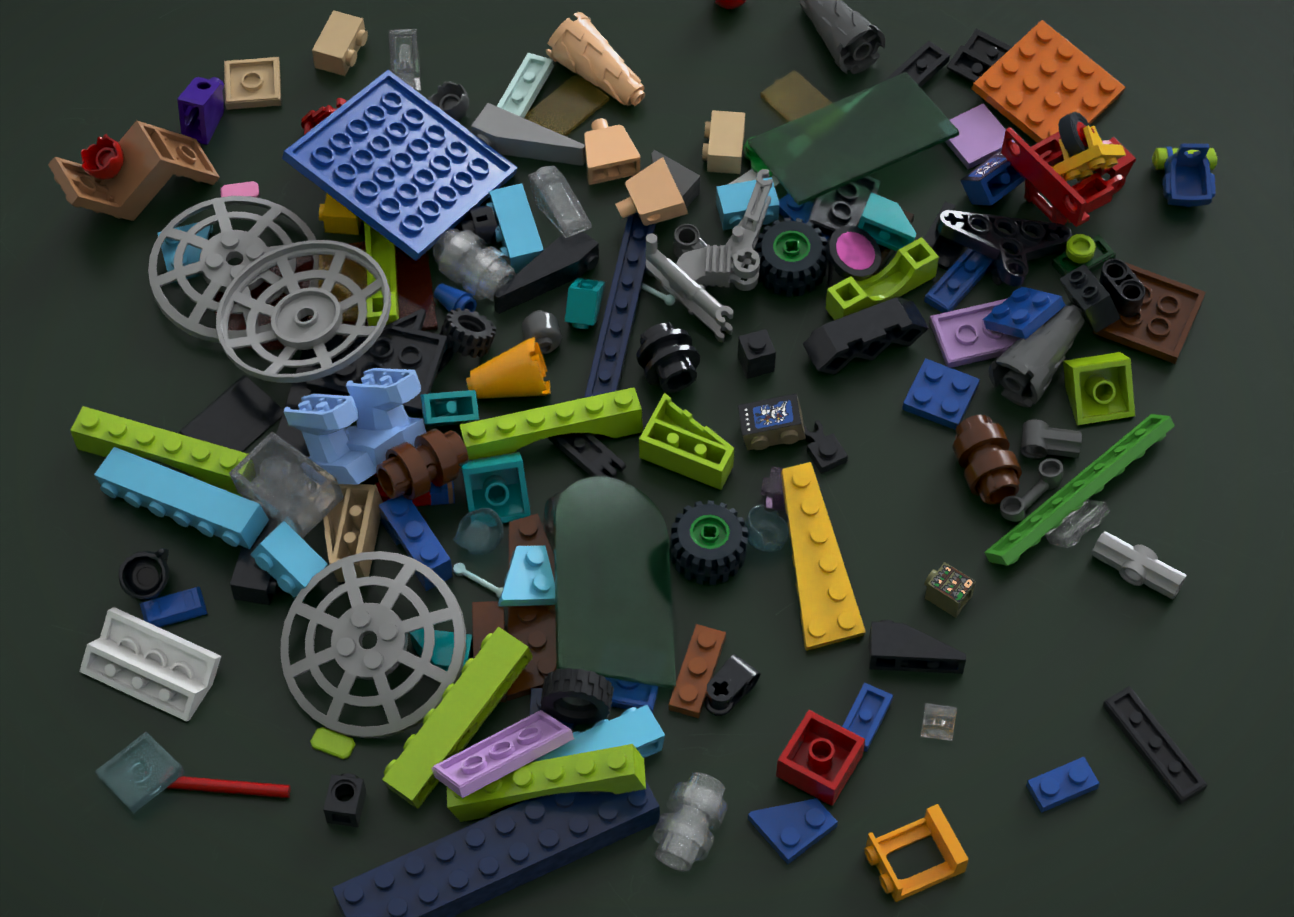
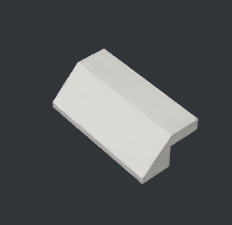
(151, 664)

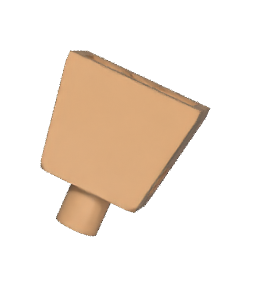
(609, 153)
(652, 195)

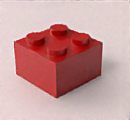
(820, 757)

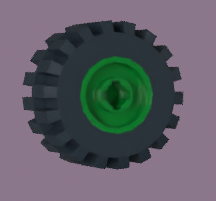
(791, 256)
(708, 542)

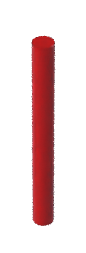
(231, 786)

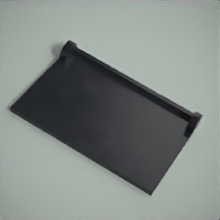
(235, 417)

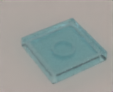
(140, 772)

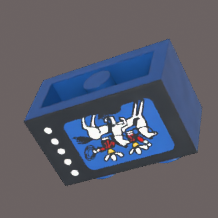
(991, 180)

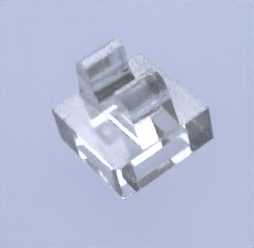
(938, 721)

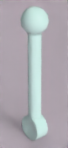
(668, 299)
(460, 570)

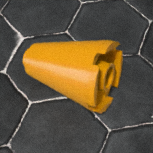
(512, 374)

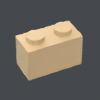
(339, 43)
(725, 142)

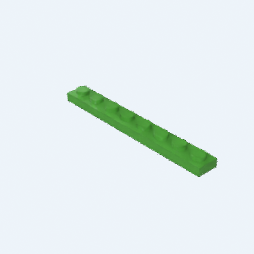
(1079, 489)

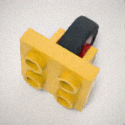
(1083, 149)

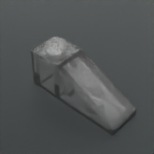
(558, 201)

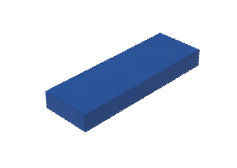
(958, 281)

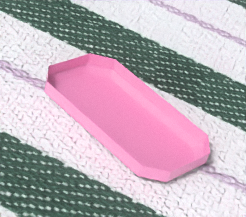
(241, 189)

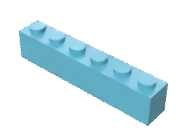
(181, 498)

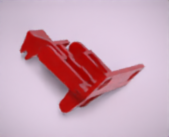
(1067, 202)

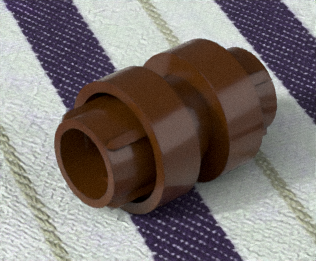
(985, 454)
(413, 468)

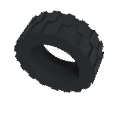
(577, 696)

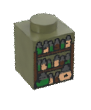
(949, 589)

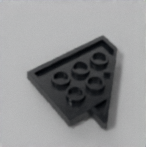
(398, 347)

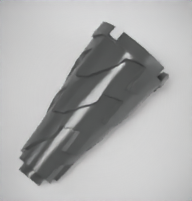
(846, 34)
(1031, 362)

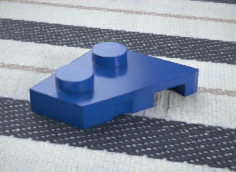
(793, 826)

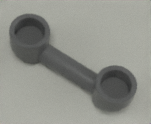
(1050, 477)

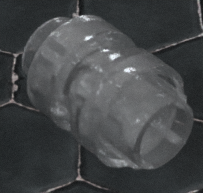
(467, 260)
(686, 832)

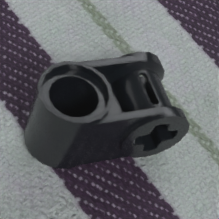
(730, 685)

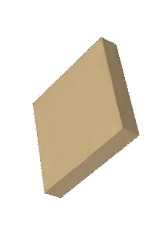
(252, 83)

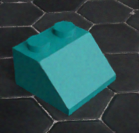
(497, 485)

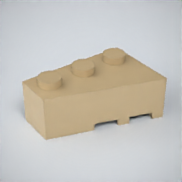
(353, 526)

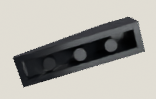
(555, 266)

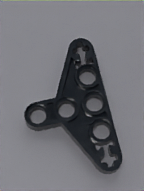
(991, 241)

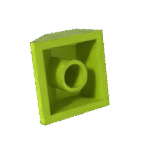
(1100, 387)

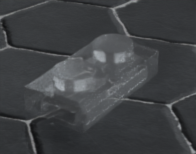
(1078, 523)

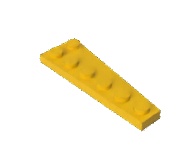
(823, 587)

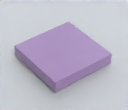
(978, 136)

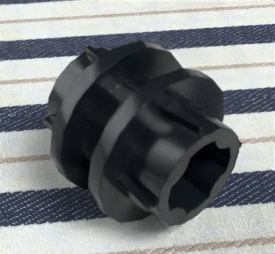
(668, 357)

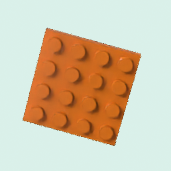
(1045, 81)

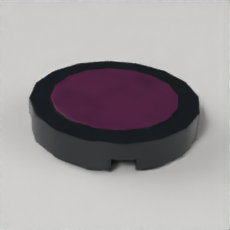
(853, 252)

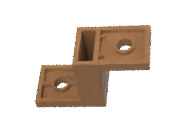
(148, 164)

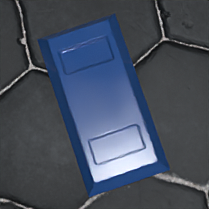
(174, 607)

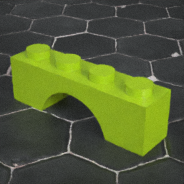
(907, 270)

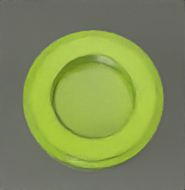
(1080, 248)

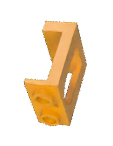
(933, 825)

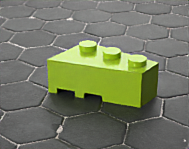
(685, 446)

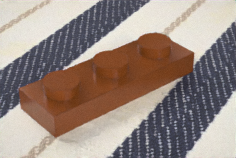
(697, 671)

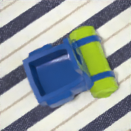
(1187, 173)

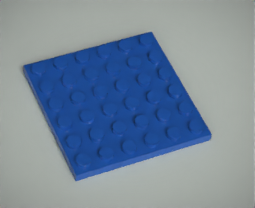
(400, 164)

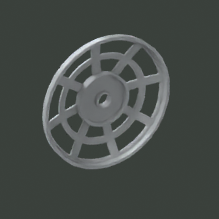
(214, 260)
(300, 303)
(384, 656)

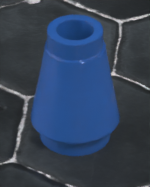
(454, 298)

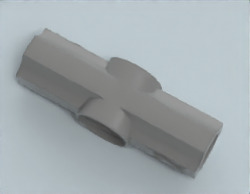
(1138, 565)

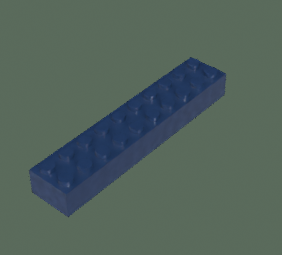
(497, 854)

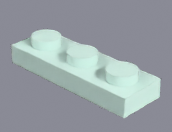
(526, 84)

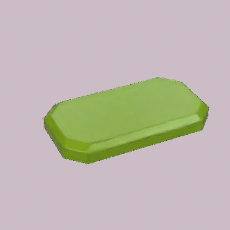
(332, 743)

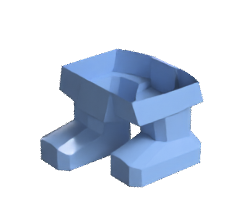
(381, 421)

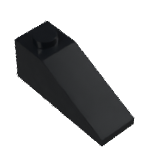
(906, 649)

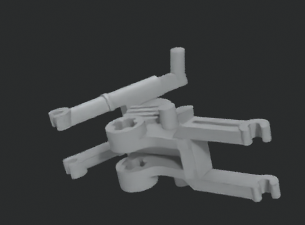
(715, 264)

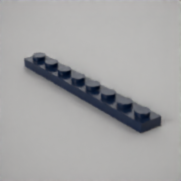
(620, 309)

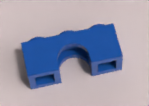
(410, 529)

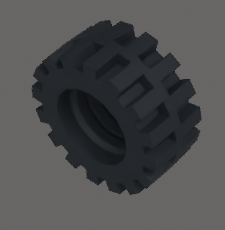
(468, 332)

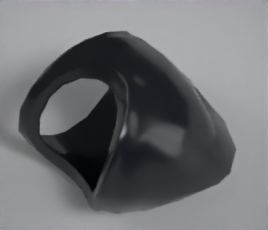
(145, 574)

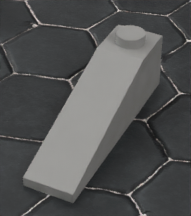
(522, 138)

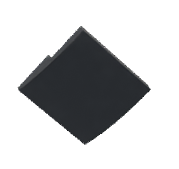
(977, 55)

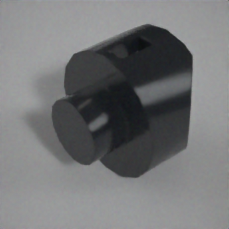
(482, 223)

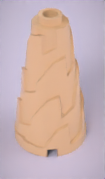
(588, 54)

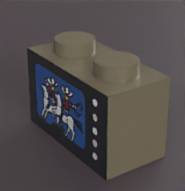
(771, 422)

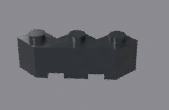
(864, 334)

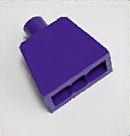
(201, 108)

